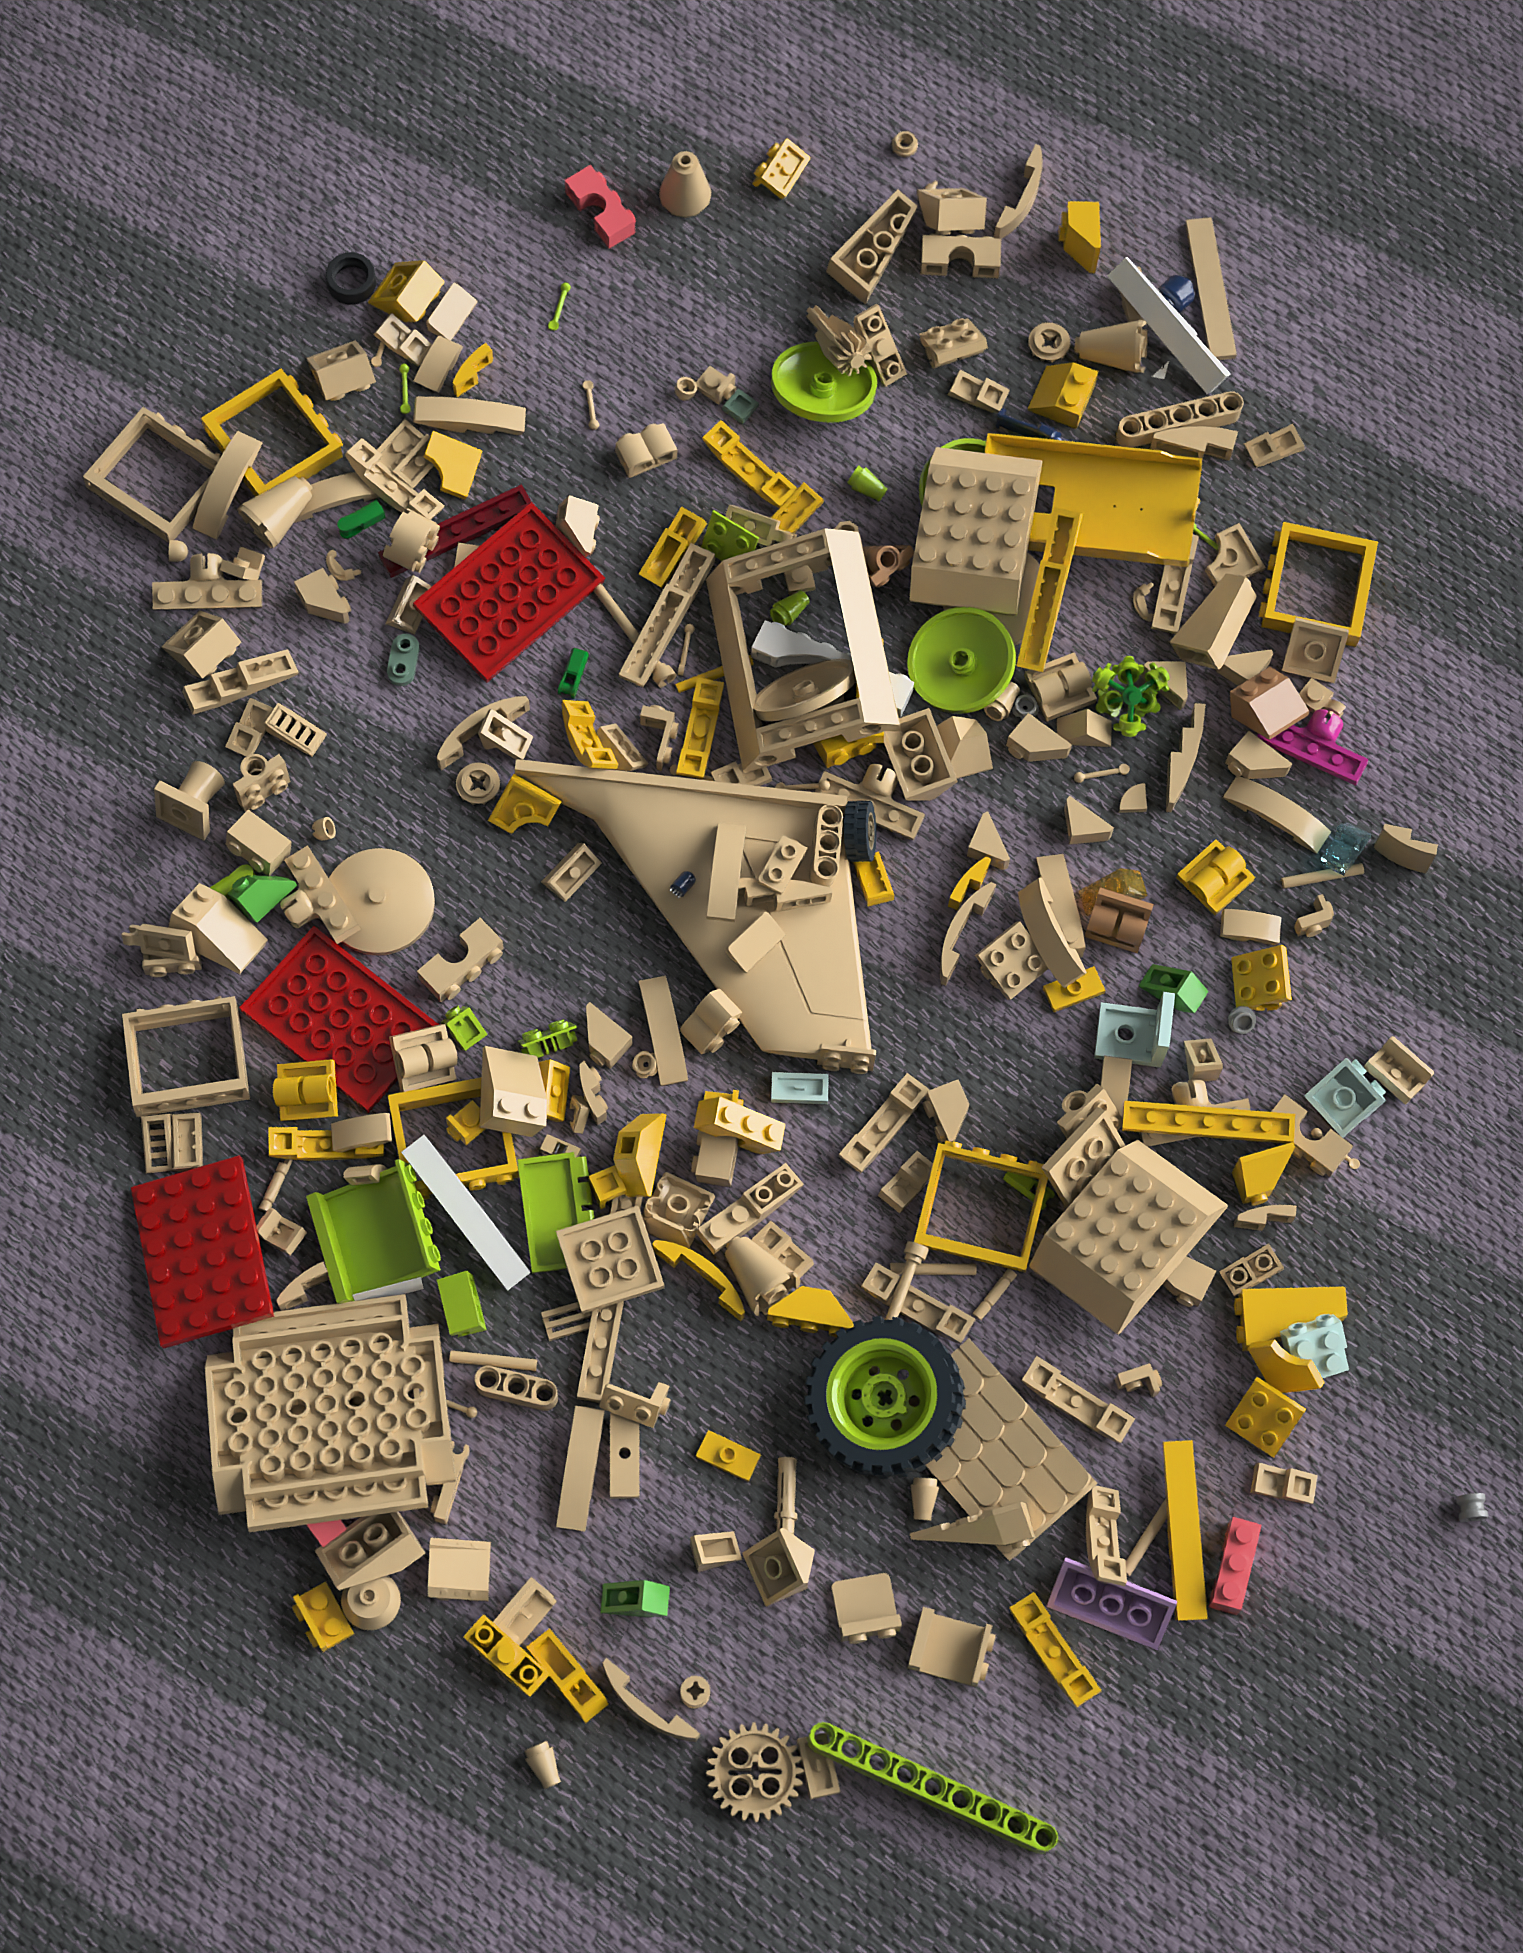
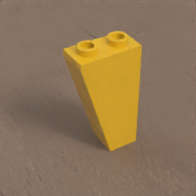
(1274, 1309)

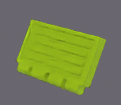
(552, 1203)

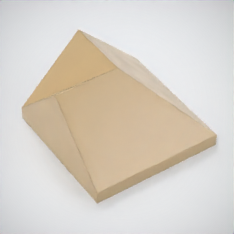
(965, 745)
(779, 1565)

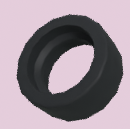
(351, 296)

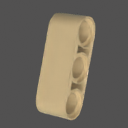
(827, 834)
(506, 1378)

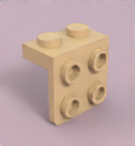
(865, 1608)

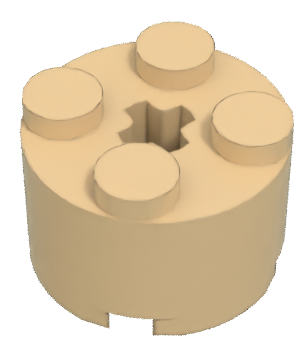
(411, 540)

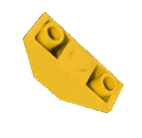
(638, 1153)
(811, 1310)
(506, 1656)

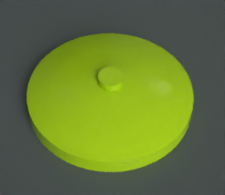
(816, 389)
(961, 660)

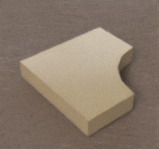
(1234, 555)

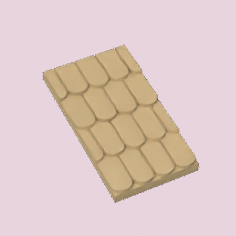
(1005, 1452)

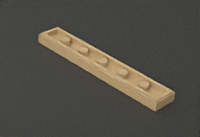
(1210, 288)

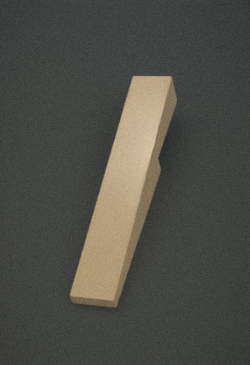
(667, 614)

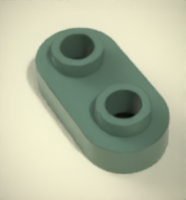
(403, 658)

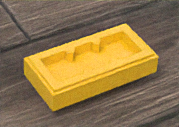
(798, 508)
(874, 881)
(1080, 990)
(728, 1456)

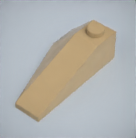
(995, 1527)

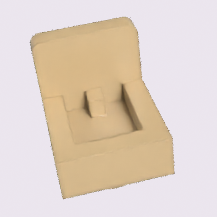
(1315, 922)
(280, 1232)

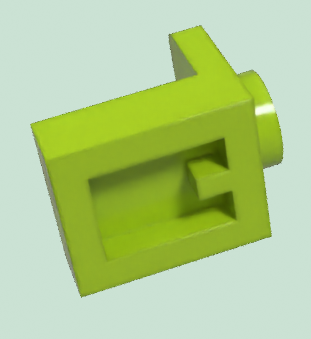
(464, 1026)

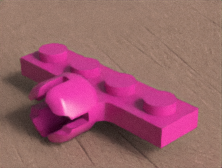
(1318, 747)

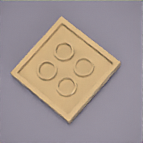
(1082, 1156)
(610, 1259)

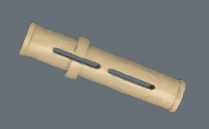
(785, 1512)

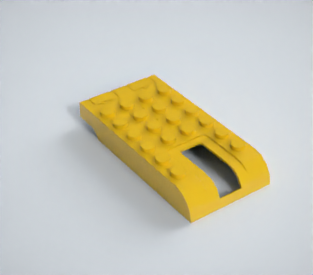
(1099, 477)

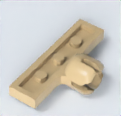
(206, 589)
(888, 812)
(316, 898)
(1190, 1094)

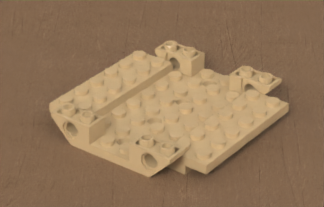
(333, 1455)

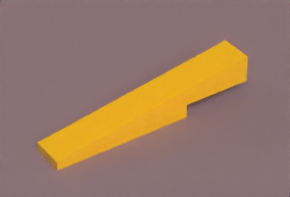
(1049, 589)
(1184, 1531)

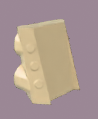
(676, 1210)
(459, 1569)

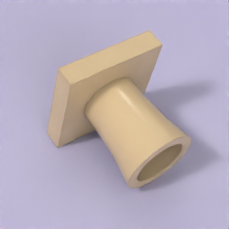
(188, 805)

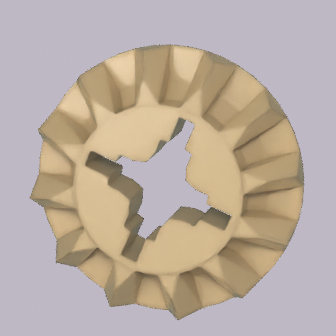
(1049, 331)
(478, 771)

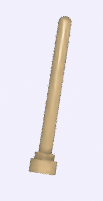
(661, 670)
(914, 1255)

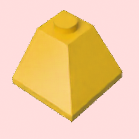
(1259, 1173)

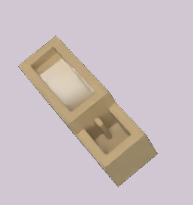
(1196, 441)

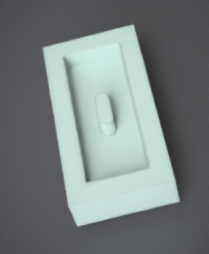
(799, 1088)

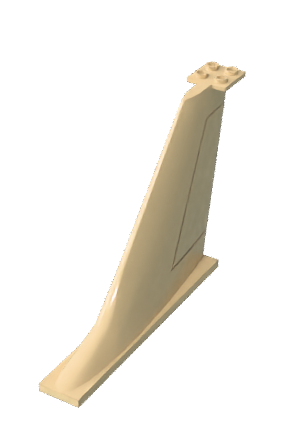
(810, 985)

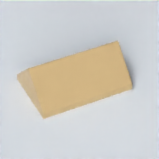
(919, 757)

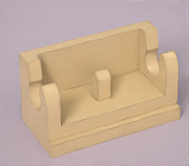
(525, 1611)

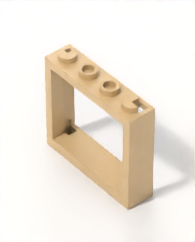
(118, 448)
(189, 1096)

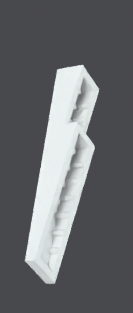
(1169, 326)
(466, 1212)

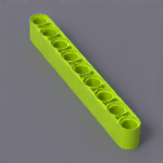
(947, 1788)

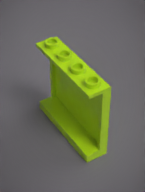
(374, 1233)

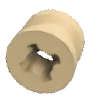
(695, 1697)

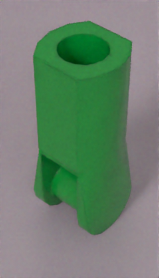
(360, 520)
(574, 670)

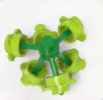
(1140, 698)

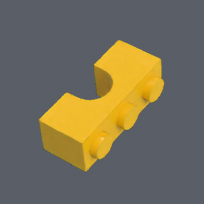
(726, 1118)

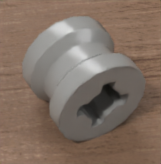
(1472, 1507)

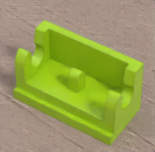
(461, 1304)

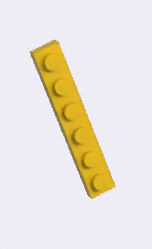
(1208, 1122)

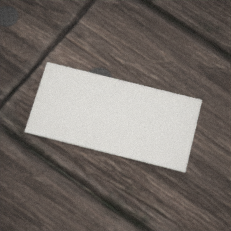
(391, 1290)

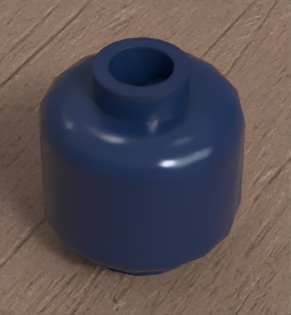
(1178, 292)

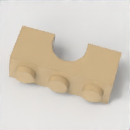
(981, 252)
(445, 978)
(1323, 1153)

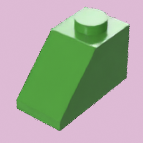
(259, 894)
(1186, 986)
(635, 1599)

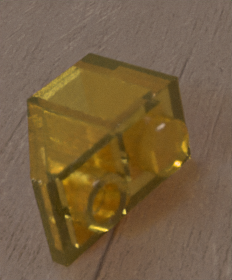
(1121, 881)

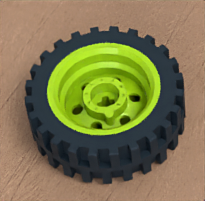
(846, 1367)

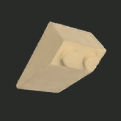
(218, 928)
(512, 1093)
(370, 1550)

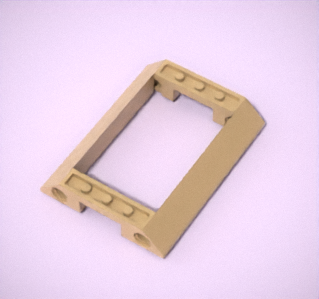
(854, 719)

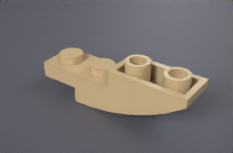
(750, 1209)

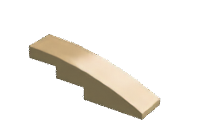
(469, 414)
(239, 682)
(1181, 762)
(796, 894)
(580, 1468)

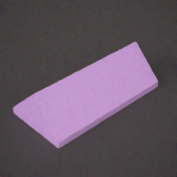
(1116, 1608)

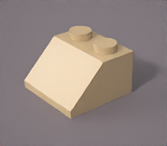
(952, 210)
(342, 370)
(202, 644)

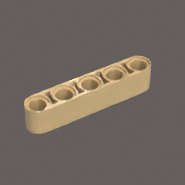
(1187, 411)

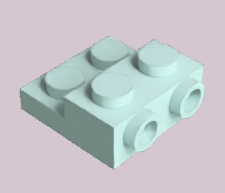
(1346, 1096)
(1320, 1341)

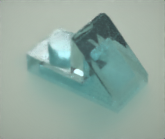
(1345, 848)

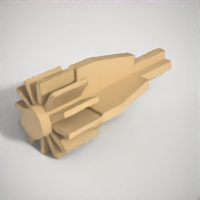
(839, 341)

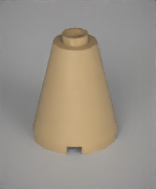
(685, 187)
(1115, 345)
(276, 509)
(759, 1274)

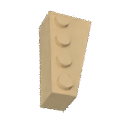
(867, 253)

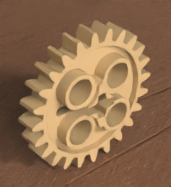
(754, 1744)

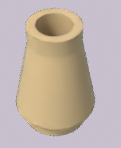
(1002, 706)
(924, 1496)
(543, 1763)

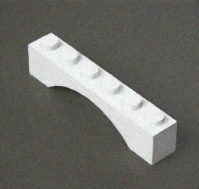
(783, 647)

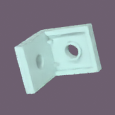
(1149, 1028)

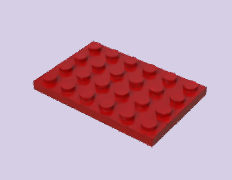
(508, 592)
(337, 1010)
(202, 1252)

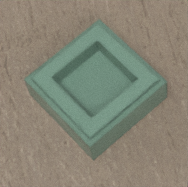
(740, 406)

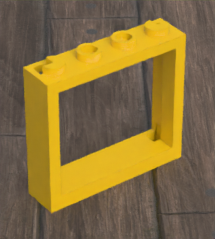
(306, 468)
(1366, 547)
(443, 1094)
(981, 1157)

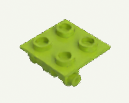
(727, 538)
(559, 1029)

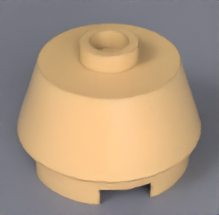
(371, 1603)

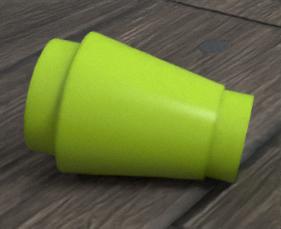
(867, 484)
(788, 609)

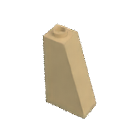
(1215, 623)

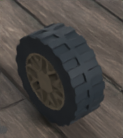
(860, 831)

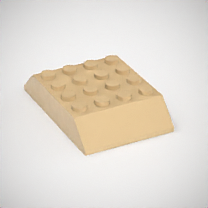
(974, 530)
(1125, 1234)

